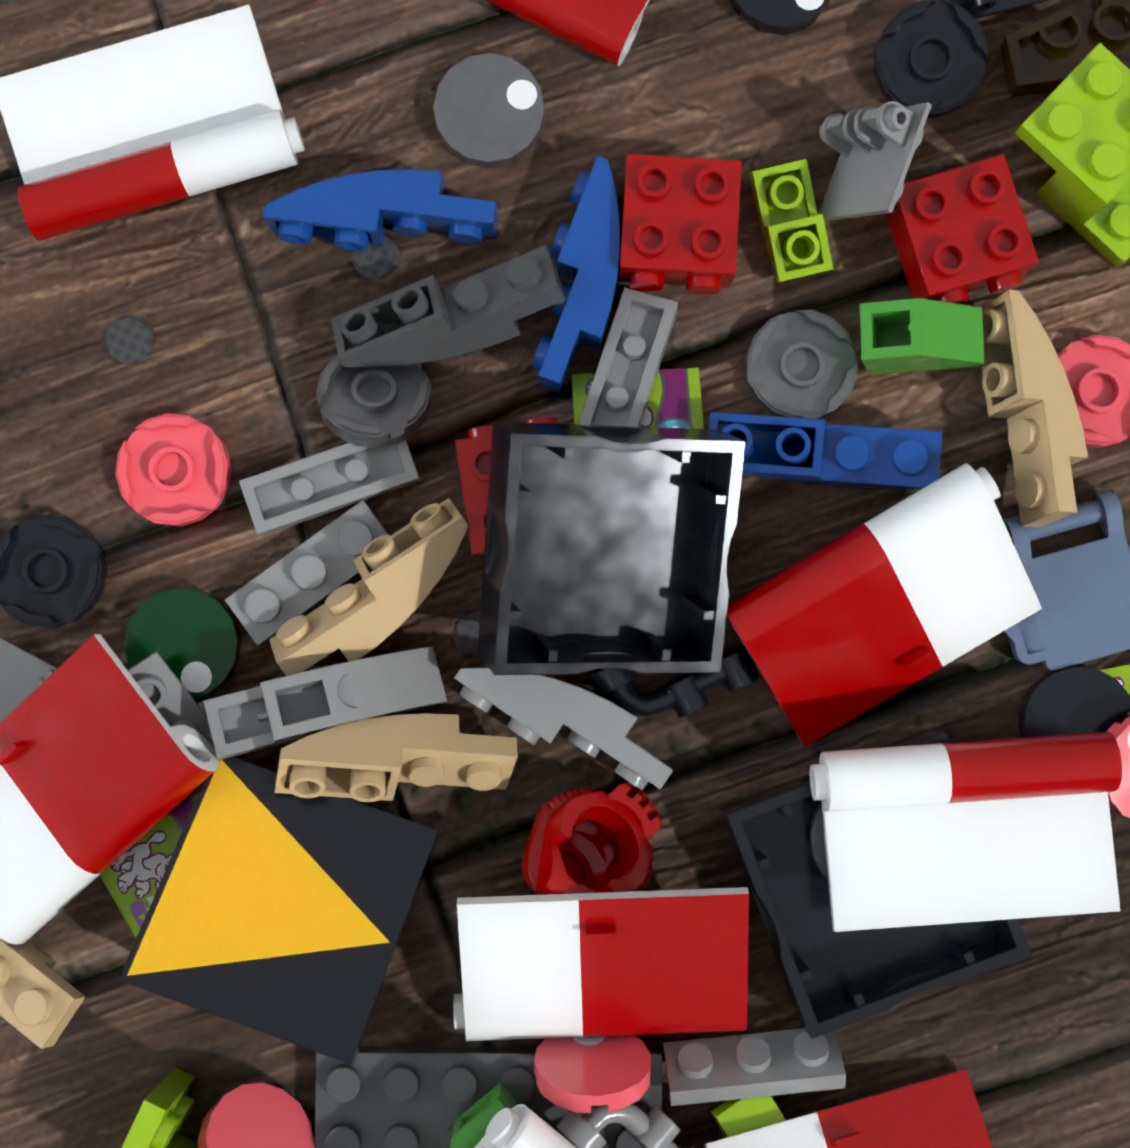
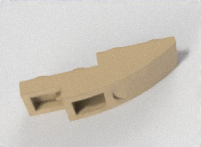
(1032, 391)
(395, 581)
(376, 753)
(34, 995)

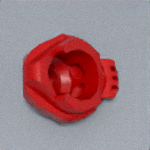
(592, 842)

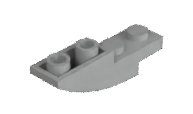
(322, 699)
(544, 704)

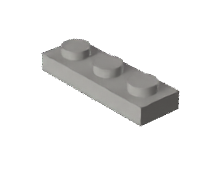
(630, 360)
(326, 483)
(305, 574)
(752, 1066)

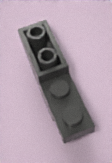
(440, 323)

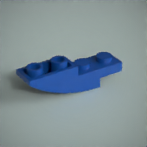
(360, 205)
(590, 258)
(833, 453)

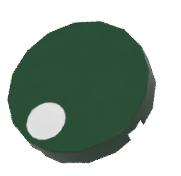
(190, 634)

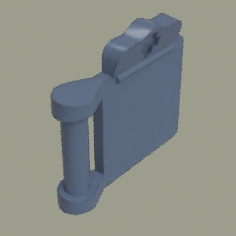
(1079, 589)

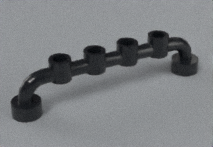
(682, 693)

